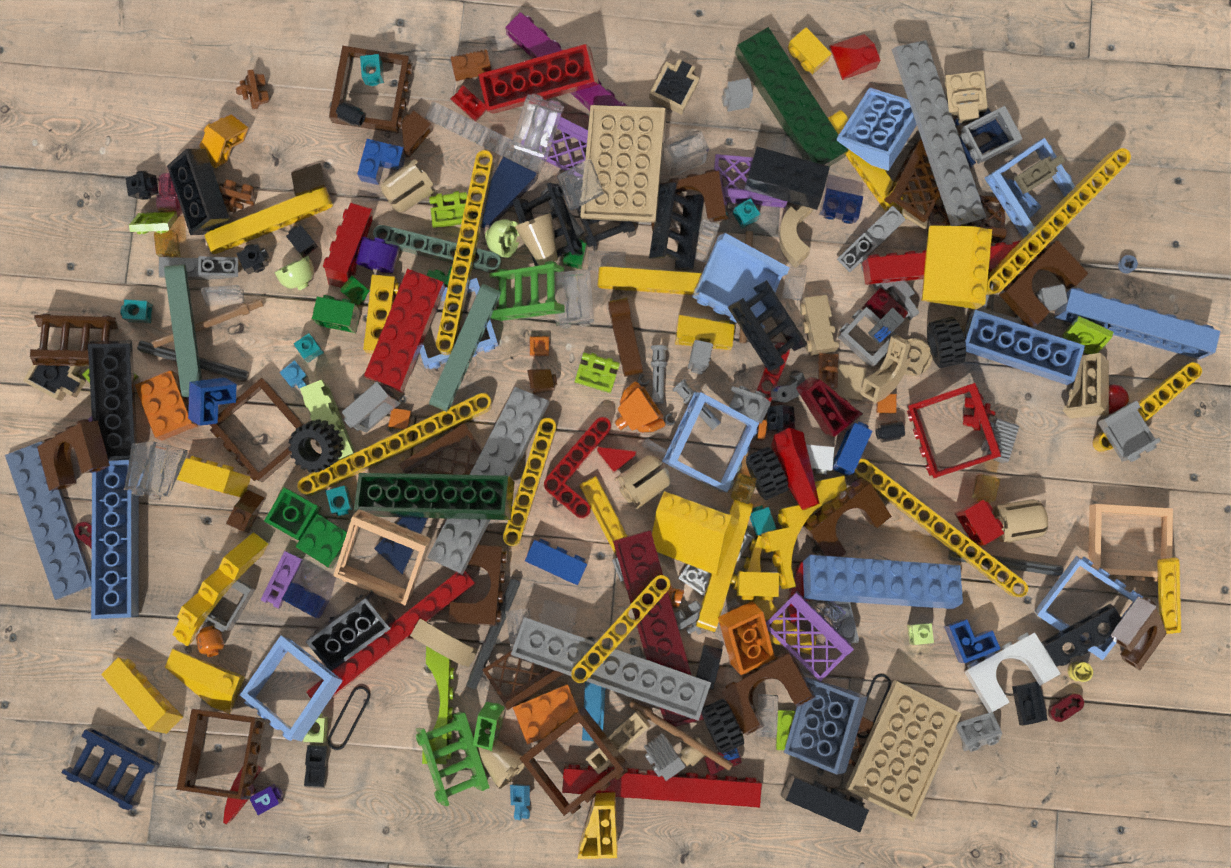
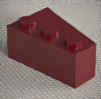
(827, 407)

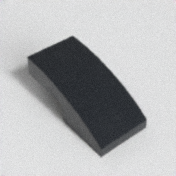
(709, 664)
(316, 766)

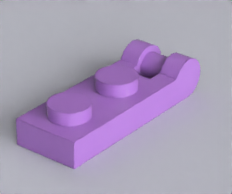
(281, 578)

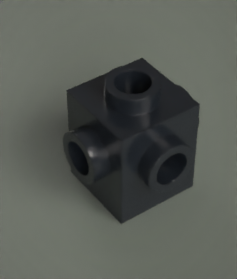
(142, 185)
(253, 258)
(780, 418)

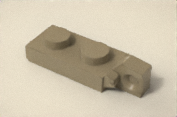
(1038, 173)

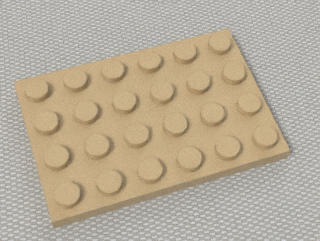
(628, 161)
(903, 751)

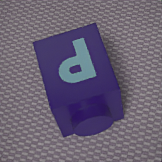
(266, 799)

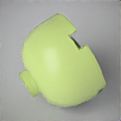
(502, 238)
(296, 274)

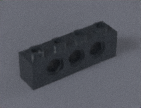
(1072, 634)

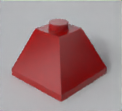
(855, 56)

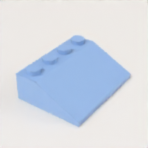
(878, 128)

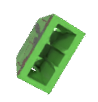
(489, 717)

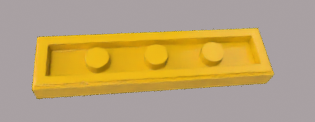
(602, 510)
(1169, 594)

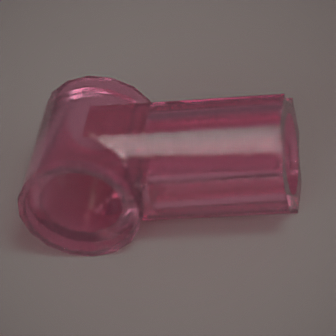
(167, 199)

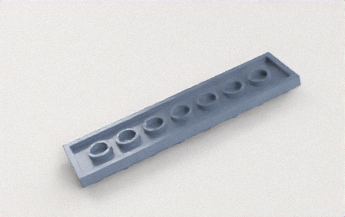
(49, 524)

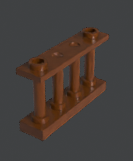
(63, 356)

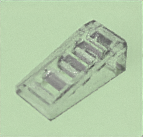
(712, 226)

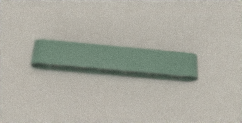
(430, 243)
(182, 326)
(465, 348)

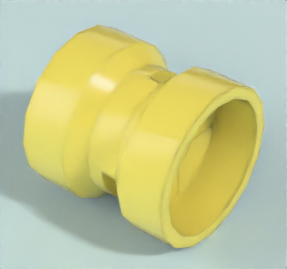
(1084, 672)

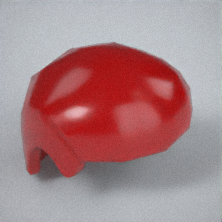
(1117, 398)

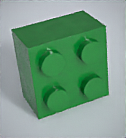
(336, 314)
(292, 513)
(323, 541)

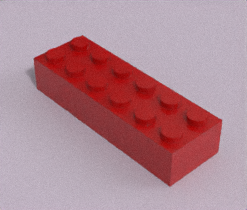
(545, 76)
(405, 330)

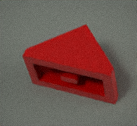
(615, 458)

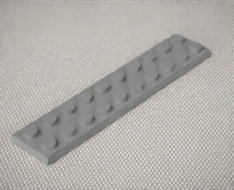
(938, 133)
(499, 457)
(618, 673)

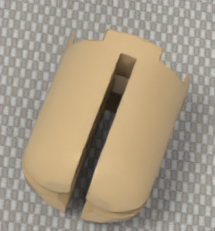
(407, 187)
(648, 489)
(1021, 520)

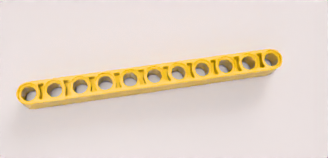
(1062, 216)
(465, 243)
(385, 444)
(948, 530)

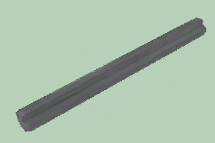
(204, 363)
(1016, 564)
(492, 635)

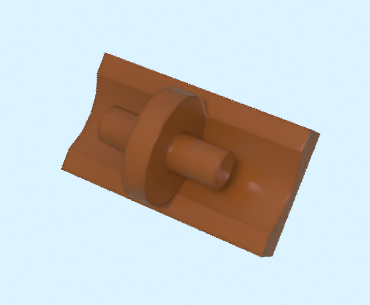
(253, 81)
(245, 196)
(828, 369)

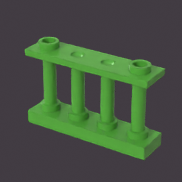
(534, 308)
(471, 761)

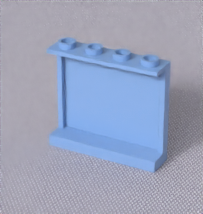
(733, 273)

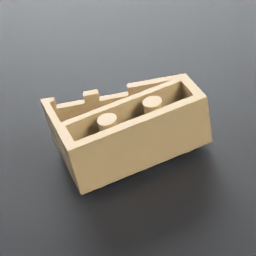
(818, 325)
(1090, 389)

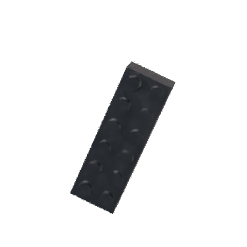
(113, 395)

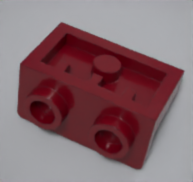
(882, 303)

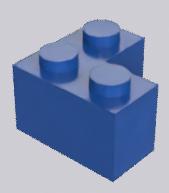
(379, 156)
(205, 398)
(967, 645)

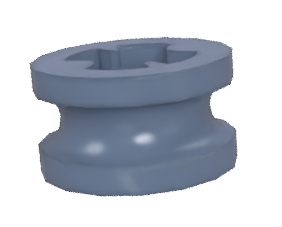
(1123, 268)

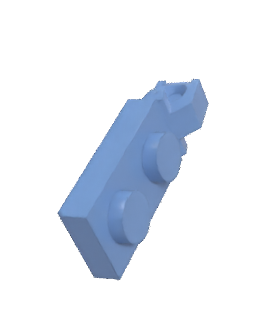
(1026, 201)

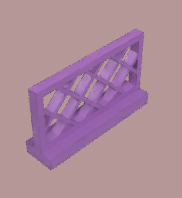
(575, 132)
(736, 195)
(820, 624)

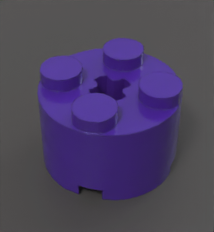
(377, 255)

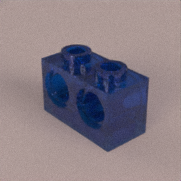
(841, 200)
(305, 600)

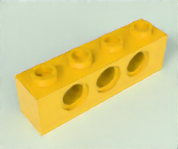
(379, 285)

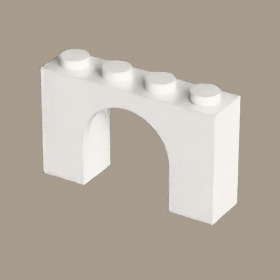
(1027, 650)

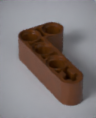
(625, 336)

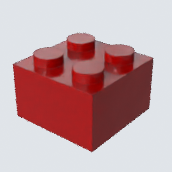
(980, 522)

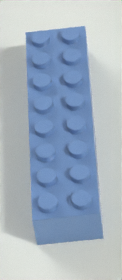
(1140, 324)
(114, 545)
(882, 582)

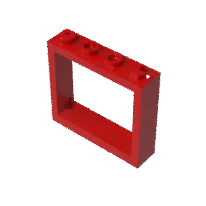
(925, 449)

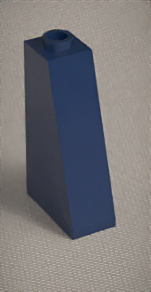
(507, 184)

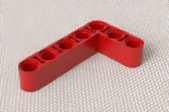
(574, 465)

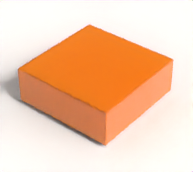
(539, 345)
(887, 405)
(399, 419)
(761, 434)

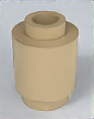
(691, 755)

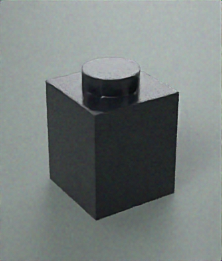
(301, 240)

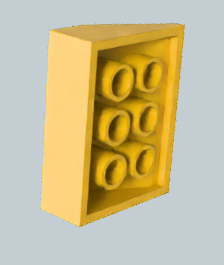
(957, 265)
(692, 532)

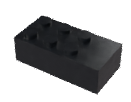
(787, 178)
(198, 191)
(351, 630)
(825, 803)

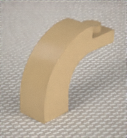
(791, 245)
(890, 373)
(444, 643)
(621, 738)

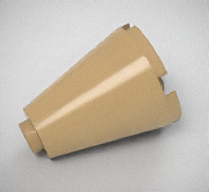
(539, 238)
(501, 763)

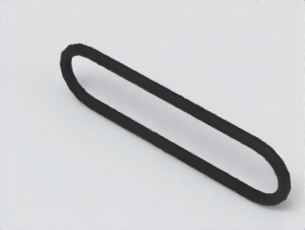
(868, 693)
(341, 714)

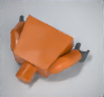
(640, 410)

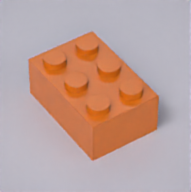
(165, 405)
(746, 637)
(545, 712)

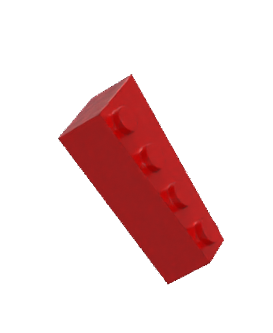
(345, 248)

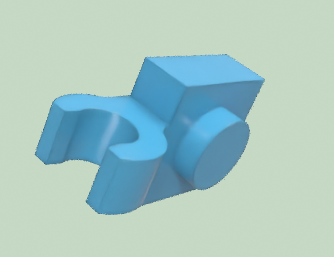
(294, 375)
(520, 798)

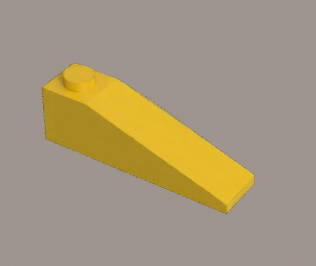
(210, 682)

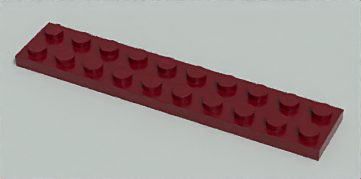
(659, 626)

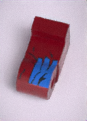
(733, 756)

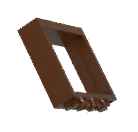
(403, 86)
(230, 446)
(602, 741)
(193, 749)

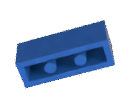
(556, 561)

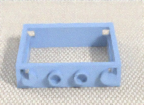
(1008, 199)
(486, 345)
(684, 430)
(1041, 611)
(315, 705)

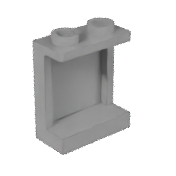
(1128, 432)

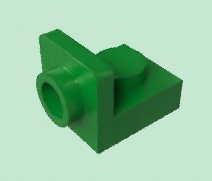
(439, 275)
(355, 290)

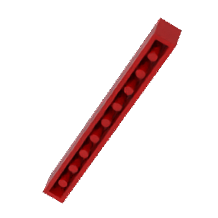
(912, 264)
(401, 630)
(677, 788)

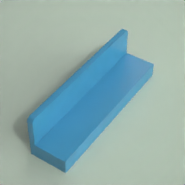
(594, 703)

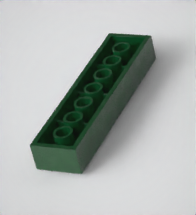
(790, 99)
(435, 496)

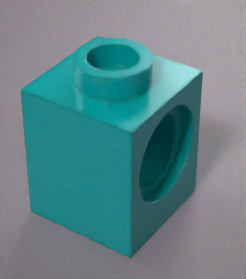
(369, 63)
(746, 213)
(144, 314)
(308, 348)
(335, 493)
(762, 520)

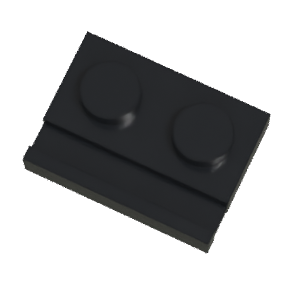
(1029, 703)

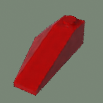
(794, 458)

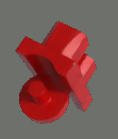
(469, 103)
(973, 420)

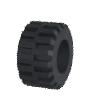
(946, 342)
(305, 454)
(768, 471)
(722, 726)

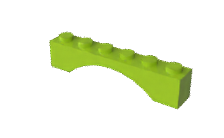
(443, 673)

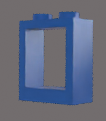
(851, 448)

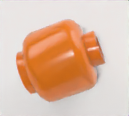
(210, 641)

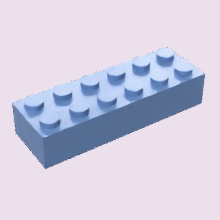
(1022, 347)

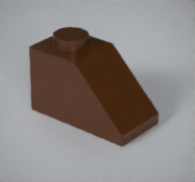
(415, 131)
(541, 380)
(246, 511)

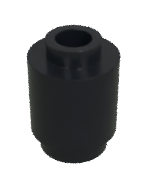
(350, 114)
(890, 431)

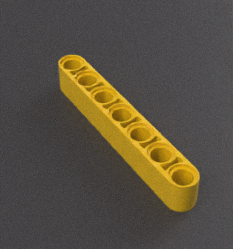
(874, 177)
(268, 220)
(647, 280)
(1153, 399)
(528, 472)
(719, 584)
(617, 638)

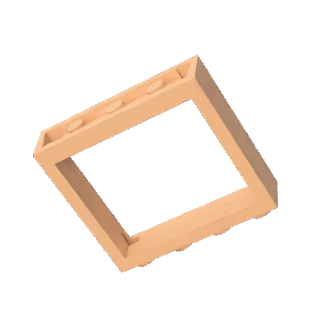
(1095, 517)
(393, 532)

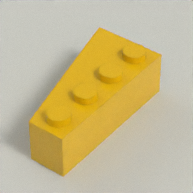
(141, 696)

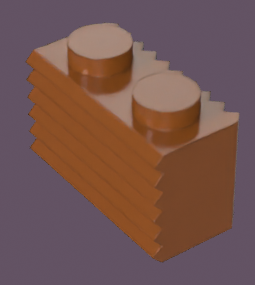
(470, 64)

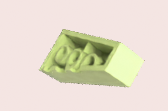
(322, 406)

